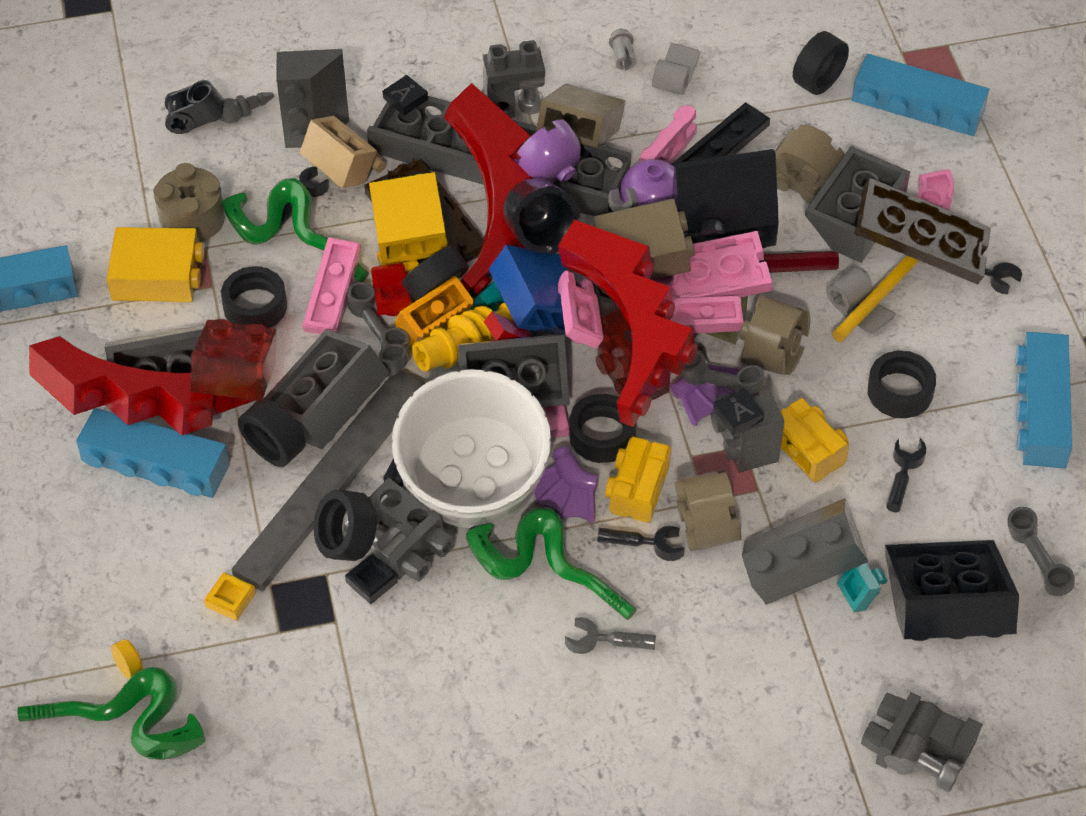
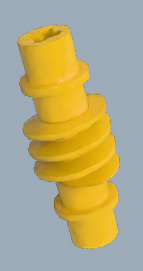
(442, 346)

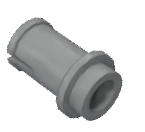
(622, 42)

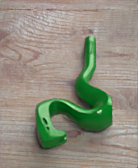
(284, 191)
(548, 523)
(146, 682)

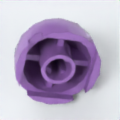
(551, 153)
(651, 181)

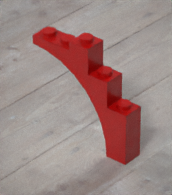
(494, 144)
(623, 272)
(130, 393)

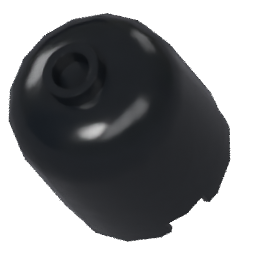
(539, 214)

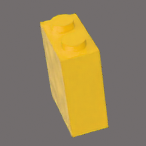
(408, 218)
(154, 264)

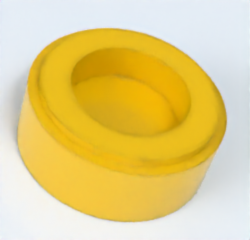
(126, 658)

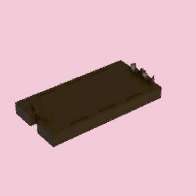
(457, 226)
(923, 231)

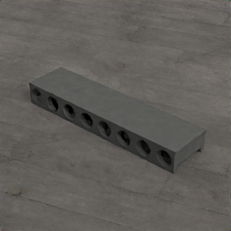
(443, 150)

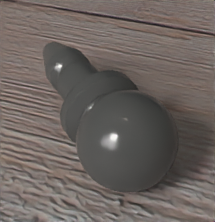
(240, 106)

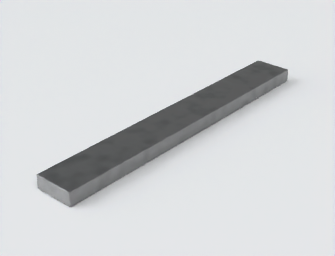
(333, 472)

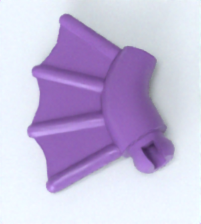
(700, 399)
(568, 487)

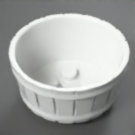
(472, 446)

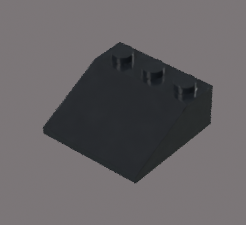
(731, 190)
(952, 590)

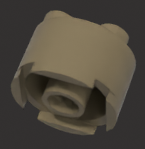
(805, 161)
(190, 200)
(774, 336)
(708, 510)

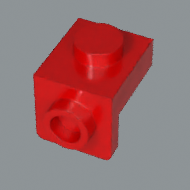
(389, 292)

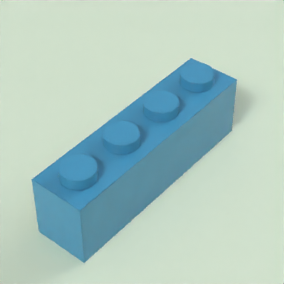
(920, 94)
(36, 278)
(1045, 400)
(153, 453)

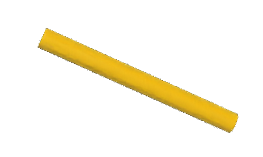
(874, 298)

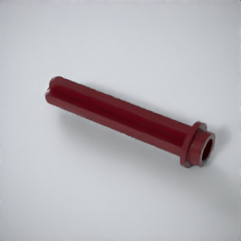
(802, 261)

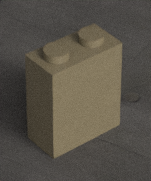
(588, 113)
(657, 227)

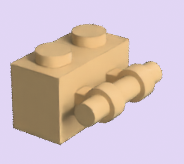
(339, 152)

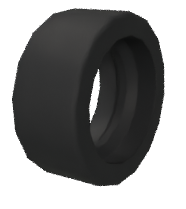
(820, 62)
(434, 272)
(251, 279)
(902, 363)
(271, 432)
(592, 449)
(360, 528)

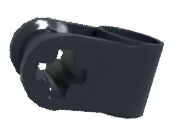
(194, 104)

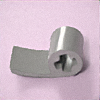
(676, 70)
(850, 291)

